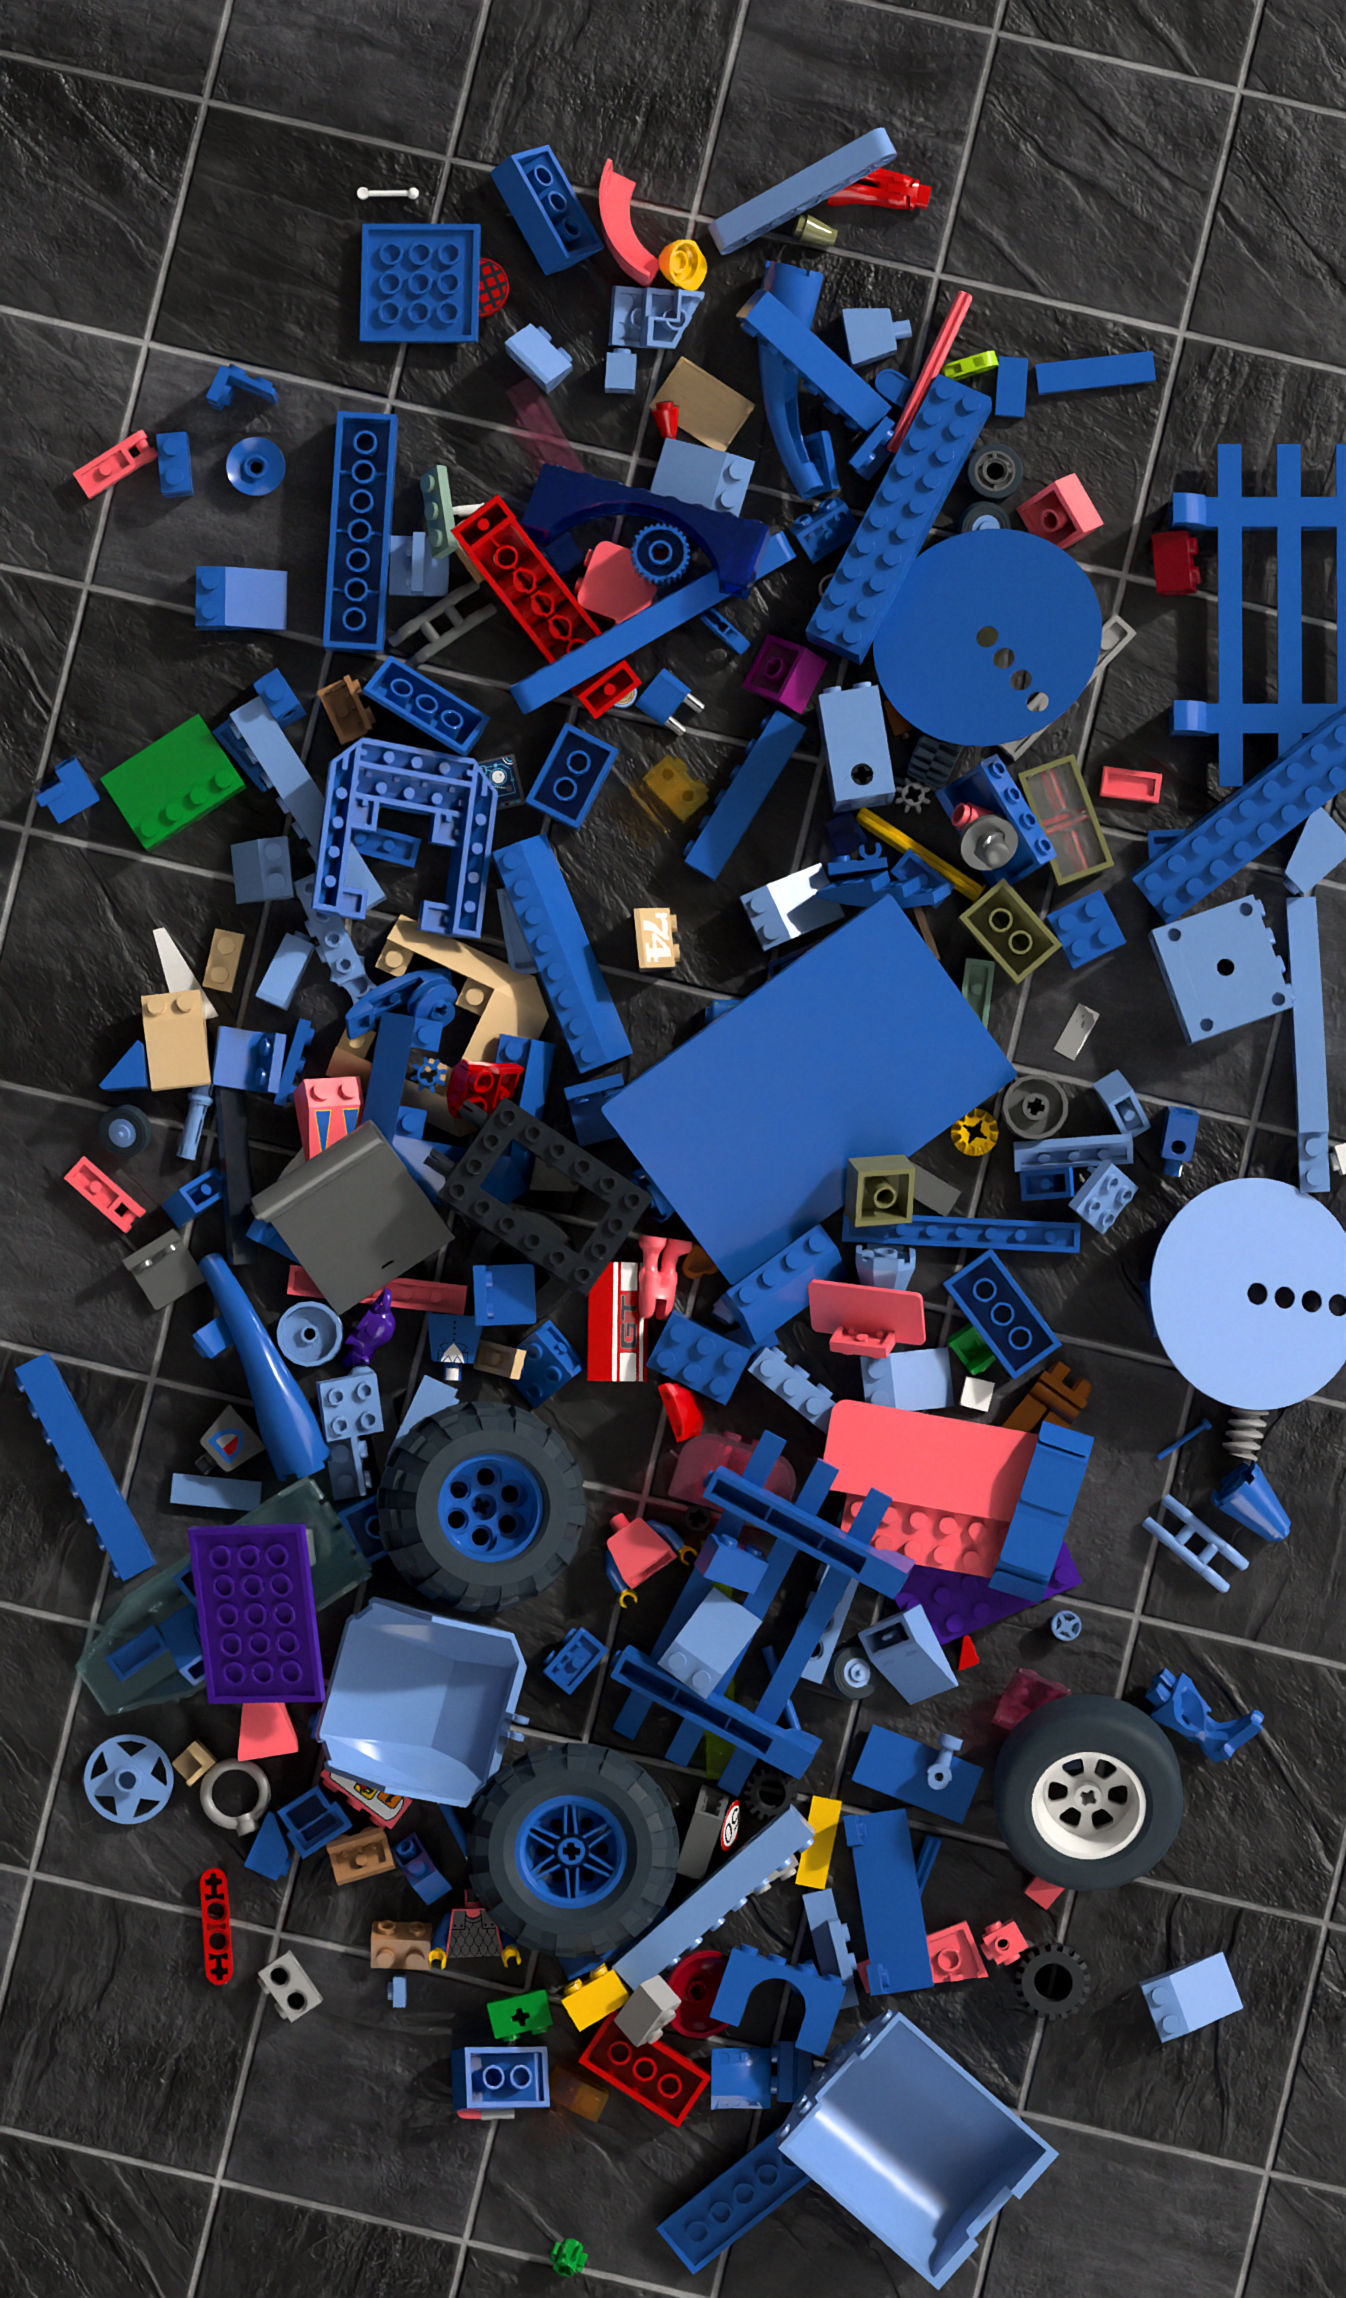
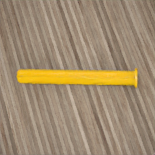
(903, 842)

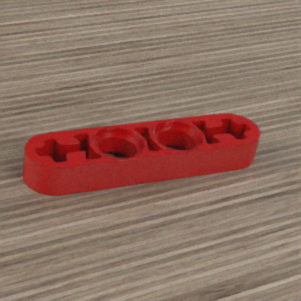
(216, 1926)

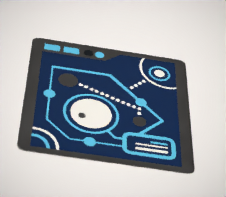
(505, 779)

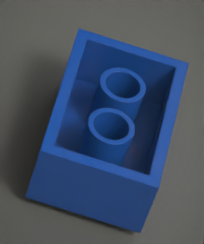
(572, 777)
(699, 1357)

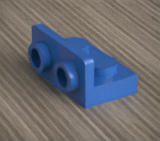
(872, 450)
(824, 528)

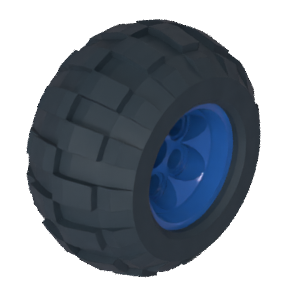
(544, 1510)

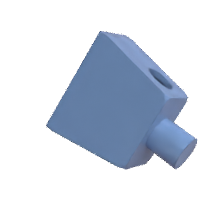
(872, 334)

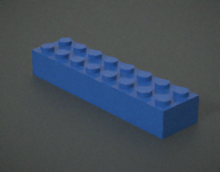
(360, 532)

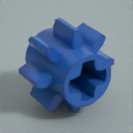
(436, 1079)

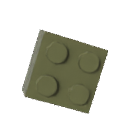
(879, 1190)

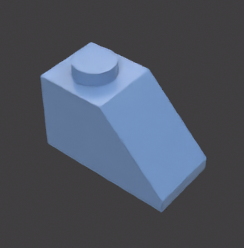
(1121, 1104)

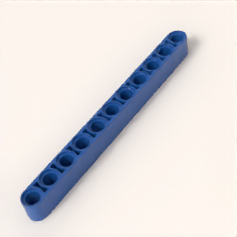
(635, 632)

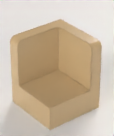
(194, 1762)

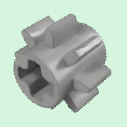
(909, 803)

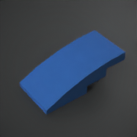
(868, 888)

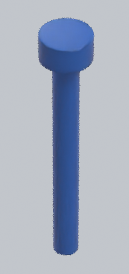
(1205, 1424)

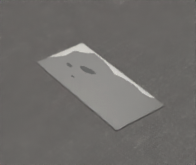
(1076, 1031)

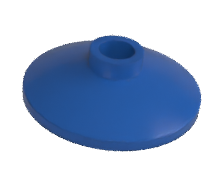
(253, 451)

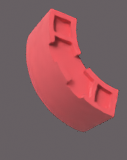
(614, 205)

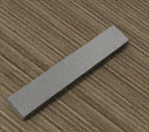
(1115, 636)

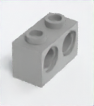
(296, 1982)

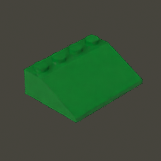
(173, 783)

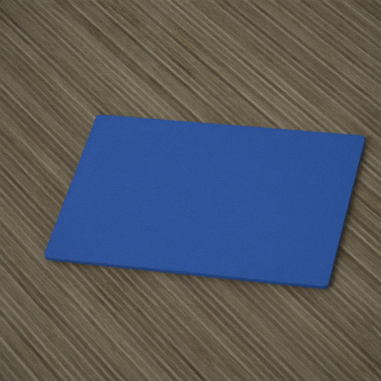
(821, 1064)

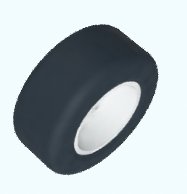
(1086, 1854)

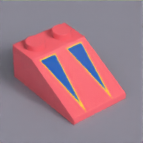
(327, 1111)

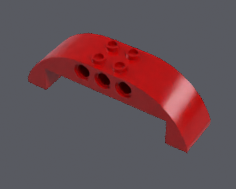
(538, 599)

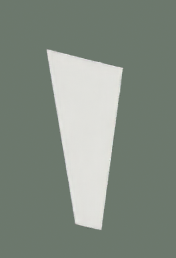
(176, 970)

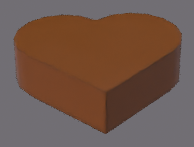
(698, 1263)

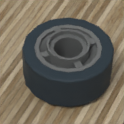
(999, 456)

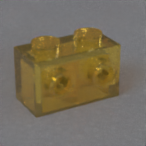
(675, 788)

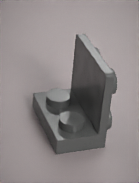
(165, 1269)

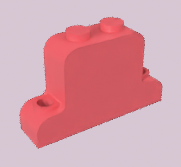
(612, 586)

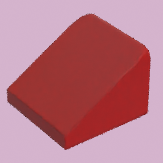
(967, 1655)

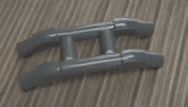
(460, 627)

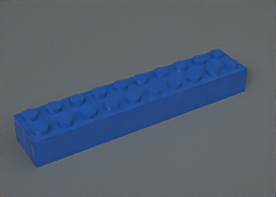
(899, 519)
(1246, 821)

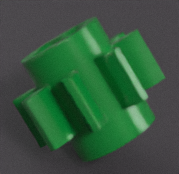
(568, 2257)

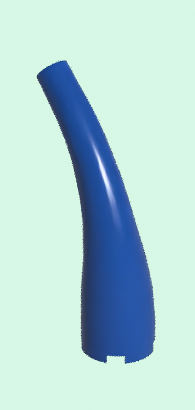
(799, 294)
(281, 1409)

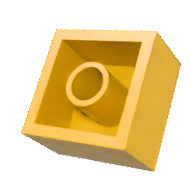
(595, 1996)

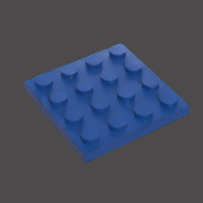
(420, 283)

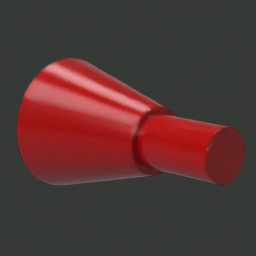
(666, 418)

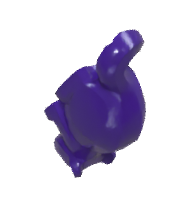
(372, 1332)

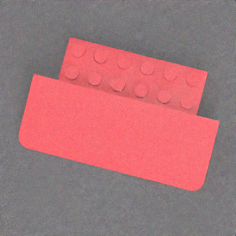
(947, 1480)

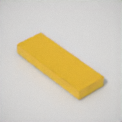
(816, 1858)

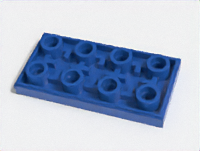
(899, 1769)

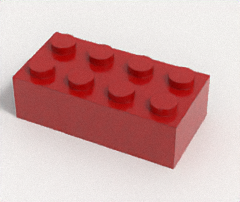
(648, 2073)

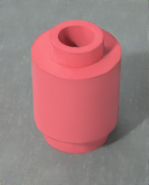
(967, 813)

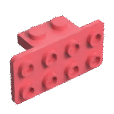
(866, 1317)

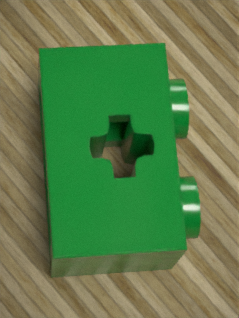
(504, 2008)

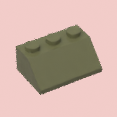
(1009, 932)

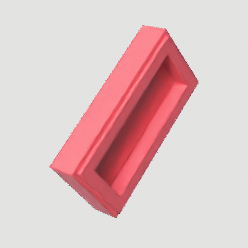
(1130, 785)

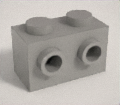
(648, 2011)

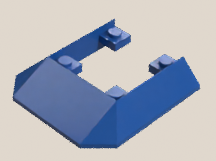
(416, 782)
(405, 1125)

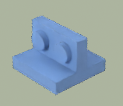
(414, 570)

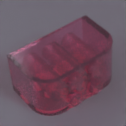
(710, 1451)

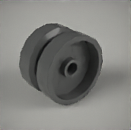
(1051, 1102)

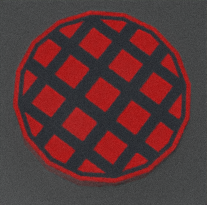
(493, 287)

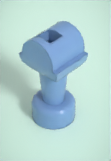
(939, 1772)

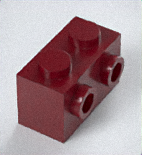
(1175, 563)

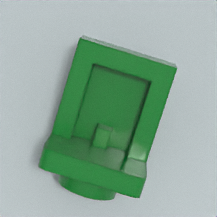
(971, 1349)

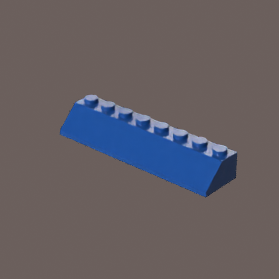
(561, 953)

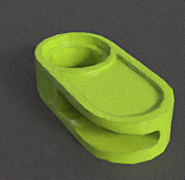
(970, 366)

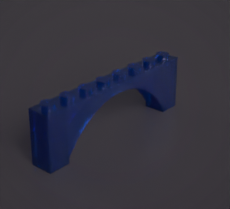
(571, 498)

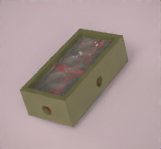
(1067, 818)

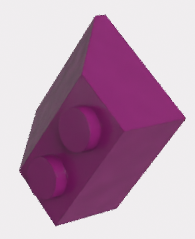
(784, 673)

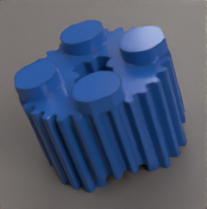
(660, 571)

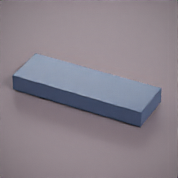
(215, 1492)

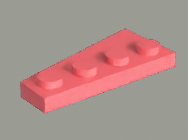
(951, 1956)

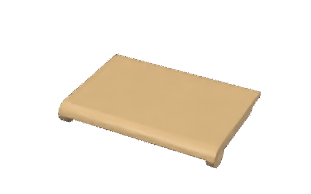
(707, 405)

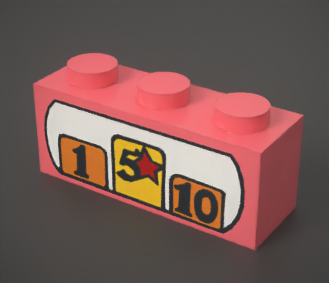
(383, 1807)

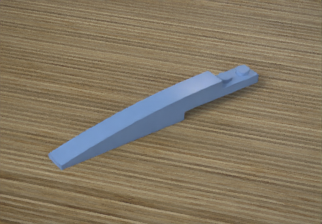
(1308, 1045)

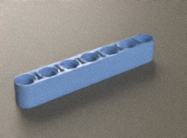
(802, 191)

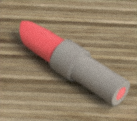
(488, 2114)

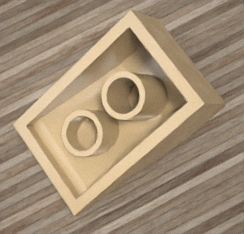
(176, 1040)

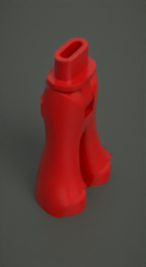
(892, 191)

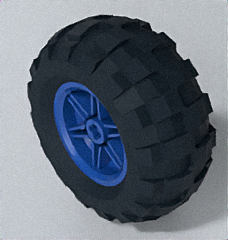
(628, 1881)

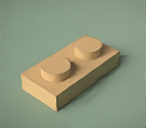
(223, 960)
(499, 1359)

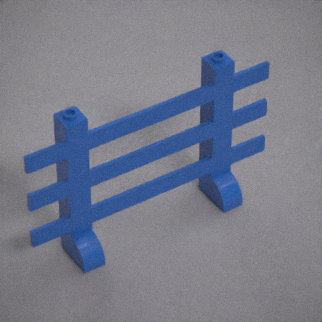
(1287, 515)
(795, 1529)

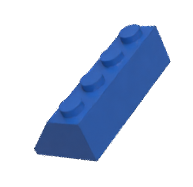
(546, 209)
(427, 706)
(781, 1284)

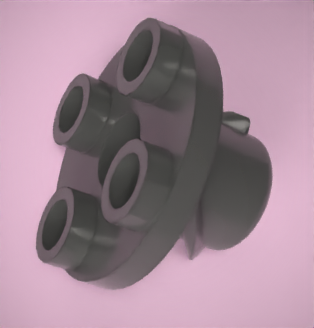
(988, 842)

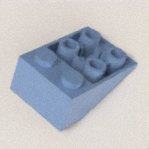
(909, 1655)

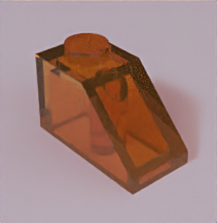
(577, 2094)

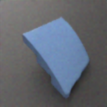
(650, 316)

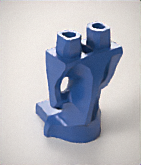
(1184, 1710)

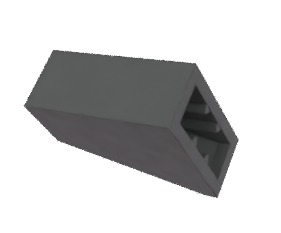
(702, 1832)

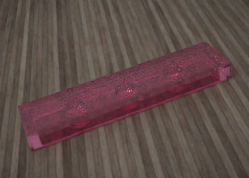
(543, 426)

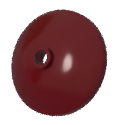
(705, 1971)

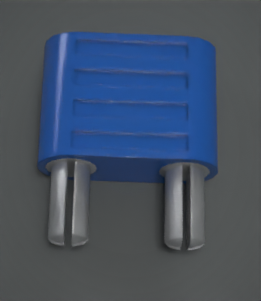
(664, 698)

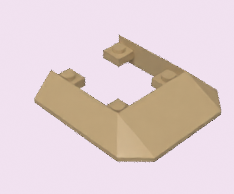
(502, 997)

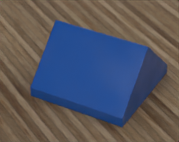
(130, 1071)

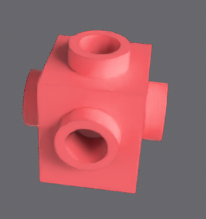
(1014, 1945)

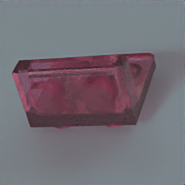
(1023, 1695)

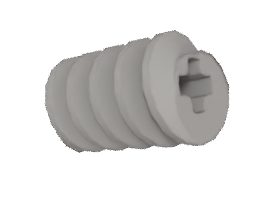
(1245, 1432)

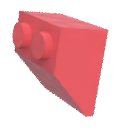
(1060, 513)

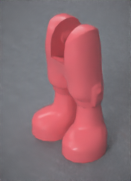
(659, 1284)

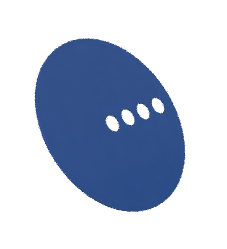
(977, 581)

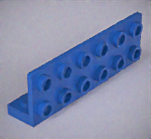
(889, 1902)

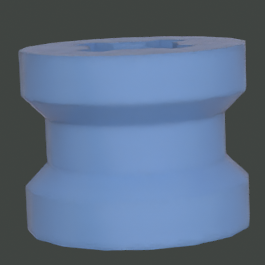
(1072, 1627)

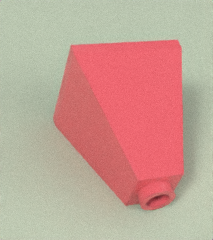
(266, 1731)

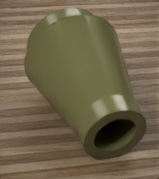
(813, 231)

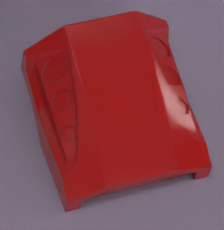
(482, 1084)
(683, 1409)

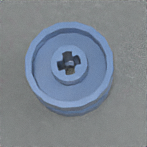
(301, 1318)

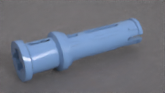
(199, 1099)

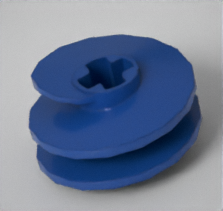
(433, 1001)

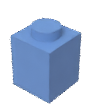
(620, 371)

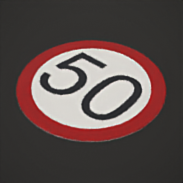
(731, 1825)

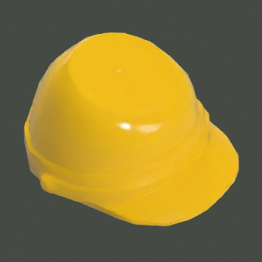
(683, 264)

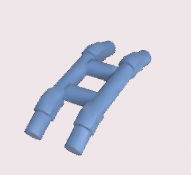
(1177, 1543)

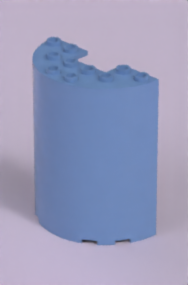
(911, 2144)

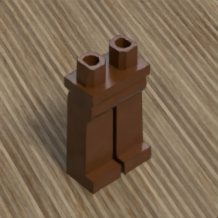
(1049, 1395)

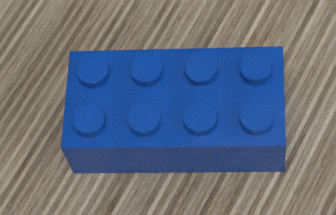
(1001, 1314)

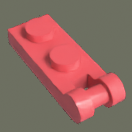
(114, 464)
(103, 1193)

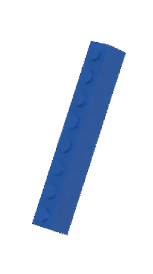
(85, 1466)

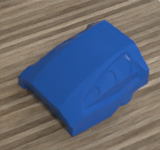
(741, 2078)

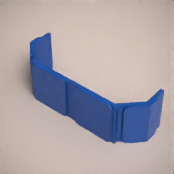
(1042, 1512)

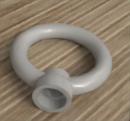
(245, 1823)

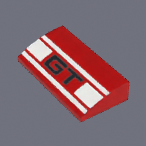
(614, 1326)

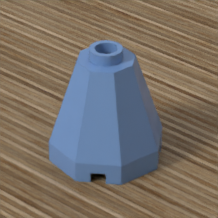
(885, 1265)

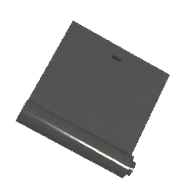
(352, 1216)

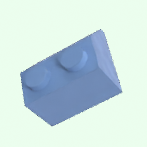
(538, 357)
(263, 870)

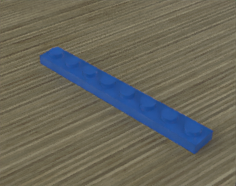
(970, 1234)

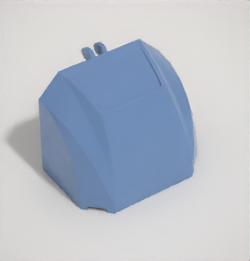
(421, 1703)

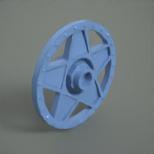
(128, 1779)

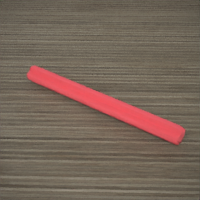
(931, 368)

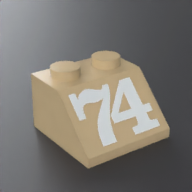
(654, 939)

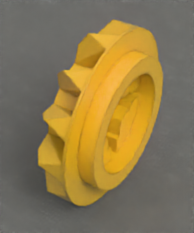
(978, 1146)

